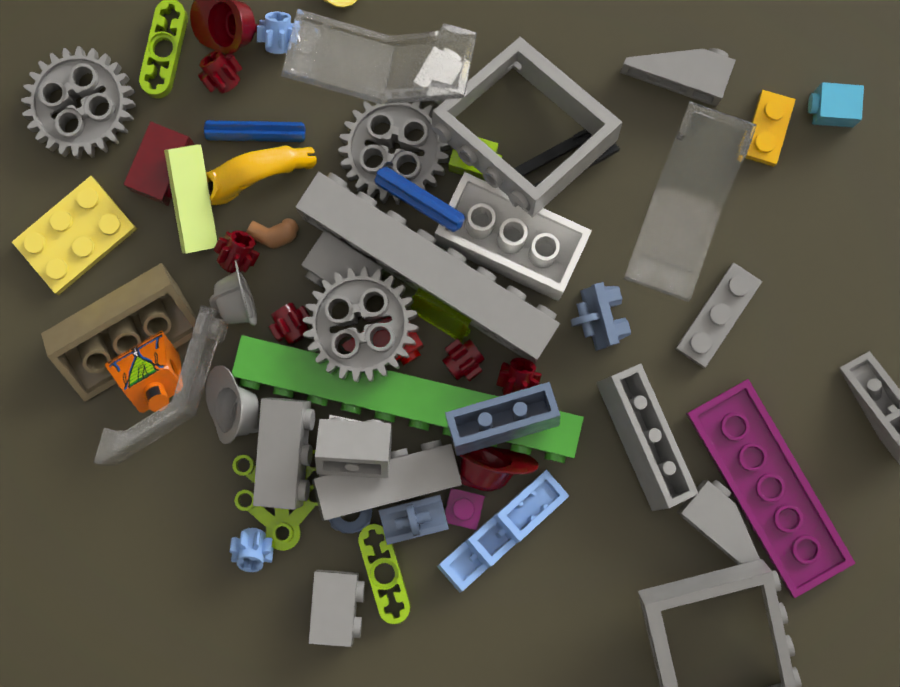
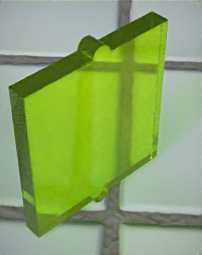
(440, 315)

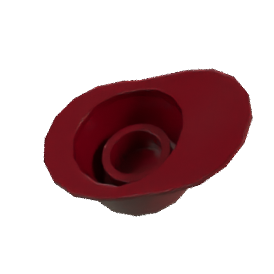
(223, 24)
(493, 467)

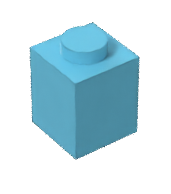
(836, 104)

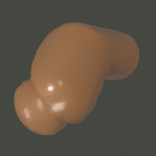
(275, 236)

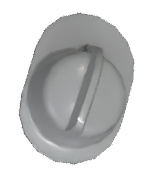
(234, 299)
(231, 406)

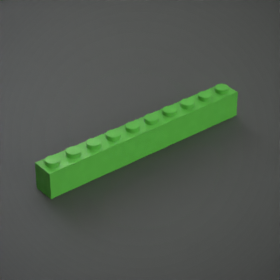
(390, 396)

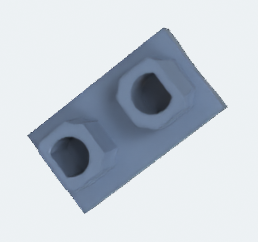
(597, 317)
(413, 519)

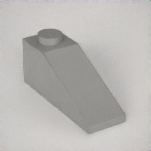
(692, 73)
(877, 397)
(719, 521)

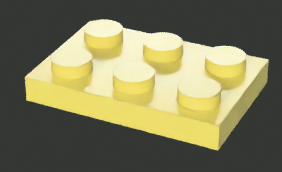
(74, 235)

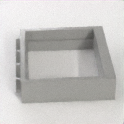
(559, 89)
(711, 585)

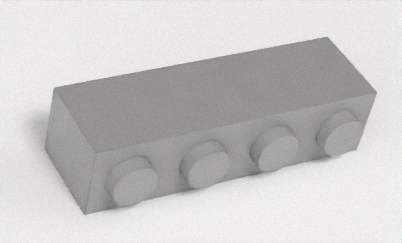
(647, 438)
(409, 477)

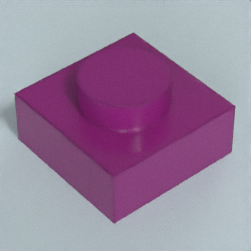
(464, 508)

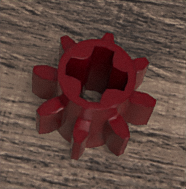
(219, 71)
(237, 247)
(289, 323)
(463, 359)
(518, 375)

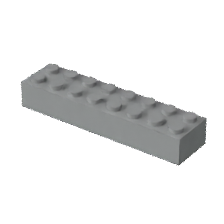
(424, 265)

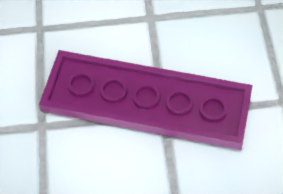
(770, 488)

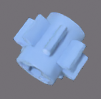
(275, 32)
(251, 550)

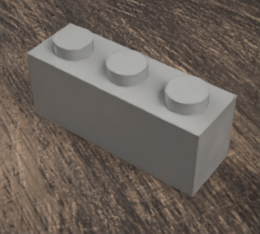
(283, 453)

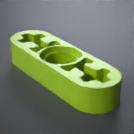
(148, 69)
(400, 596)

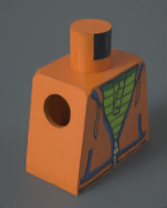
(148, 372)

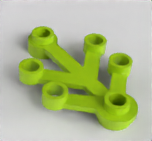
(281, 516)

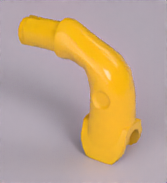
(254, 166)

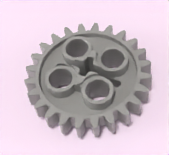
(65, 76)
(402, 120)
(365, 356)

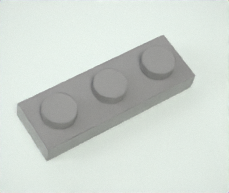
(718, 315)

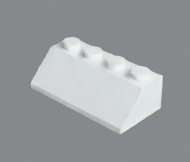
(510, 242)

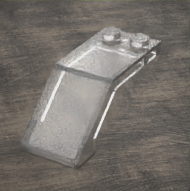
(377, 64)
(689, 200)
(120, 444)

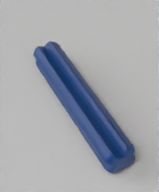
(254, 131)
(419, 199)

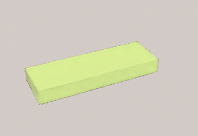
(191, 198)

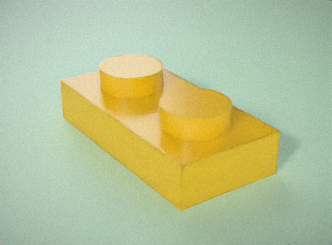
(772, 120)

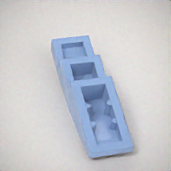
(503, 531)

